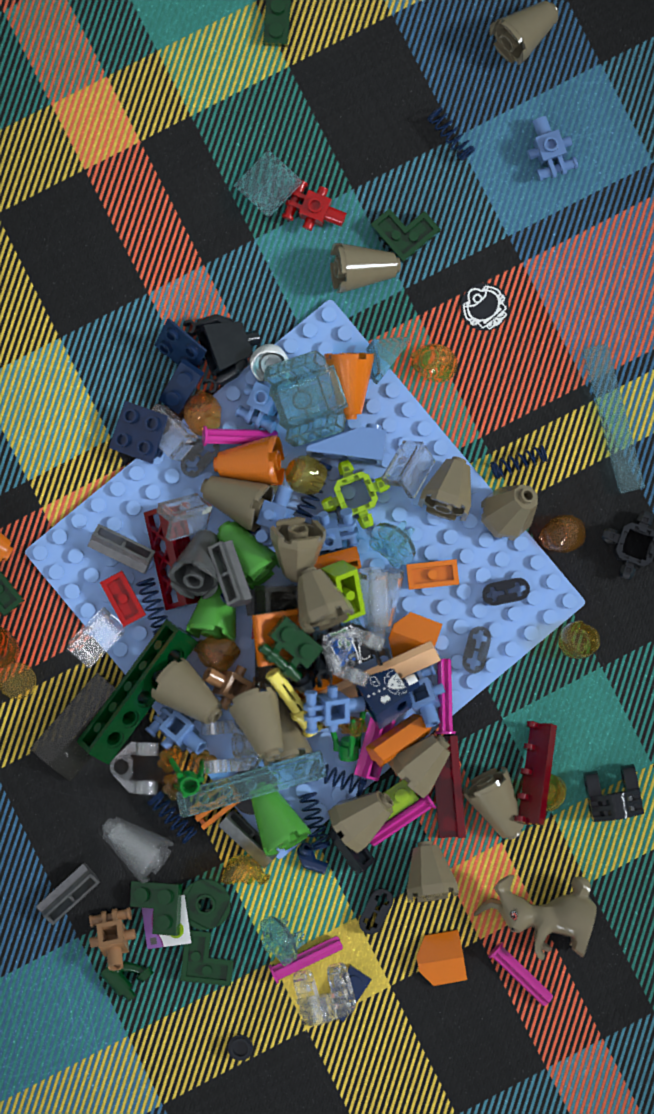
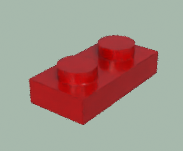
(123, 598)

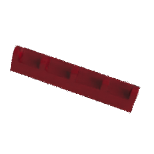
(536, 773)

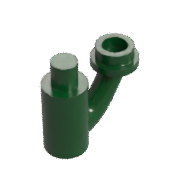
(120, 983)

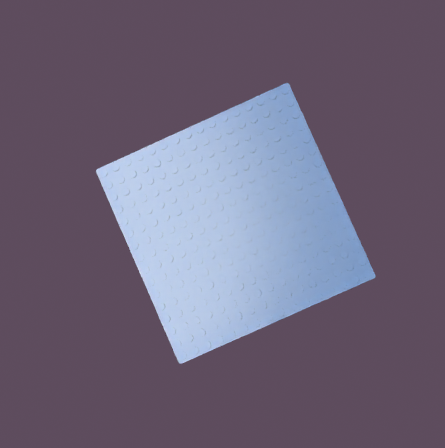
(481, 558)

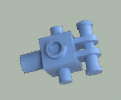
(549, 148)
(259, 401)
(272, 512)
(338, 529)
(425, 698)
(330, 709)
(177, 730)

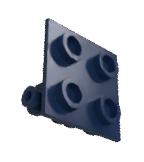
(179, 345)
(139, 432)

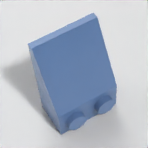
(356, 445)

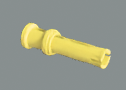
(290, 698)

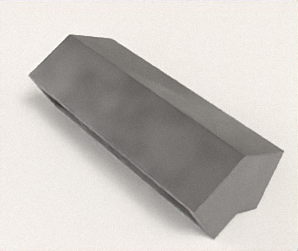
(121, 548)
(230, 574)
(245, 837)
(68, 894)

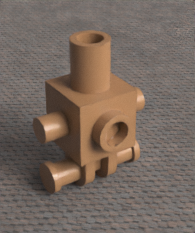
(228, 684)
(112, 935)

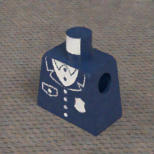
(387, 696)

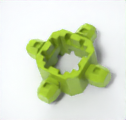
(346, 469)

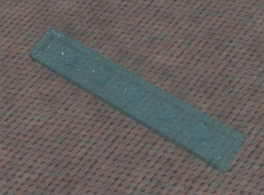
(613, 418)
(253, 784)

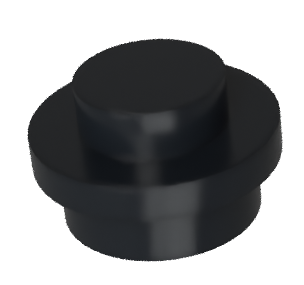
(306, 682)
(240, 1047)

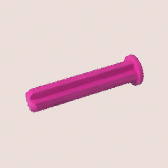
(233, 436)
(445, 710)
(403, 818)
(307, 958)
(521, 974)

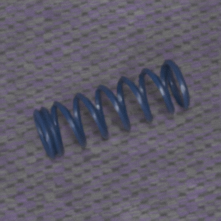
(467, 152)
(498, 472)
(303, 512)
(152, 593)
(362, 783)
(160, 795)
(315, 845)

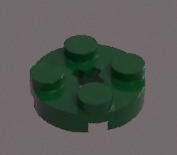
(219, 899)

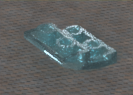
(268, 183)

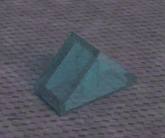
(385, 354)

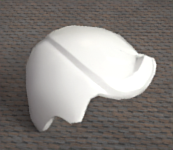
(265, 356)

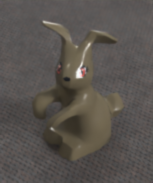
(566, 915)

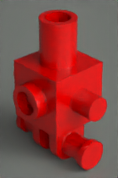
(315, 208)

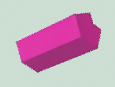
(365, 766)

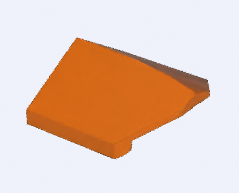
(412, 632)
(442, 958)

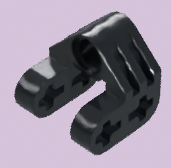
(614, 805)

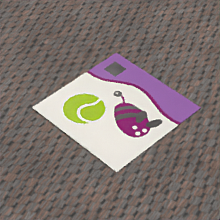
(158, 941)

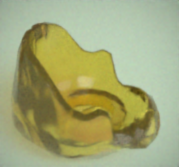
(434, 362)
(305, 474)
(578, 640)
(245, 870)

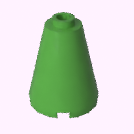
(254, 557)
(213, 618)
(277, 823)

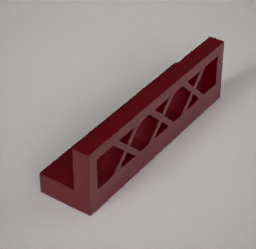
(172, 552)
(449, 795)

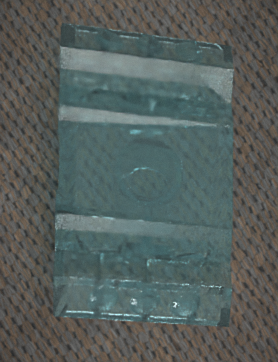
(307, 397)

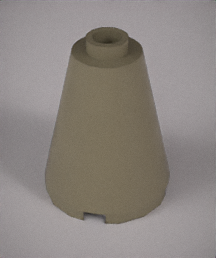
(523, 30)
(361, 266)
(237, 498)
(187, 693)
(260, 721)
(294, 741)
(495, 801)

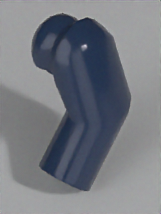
(309, 861)

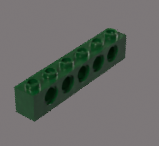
(133, 694)

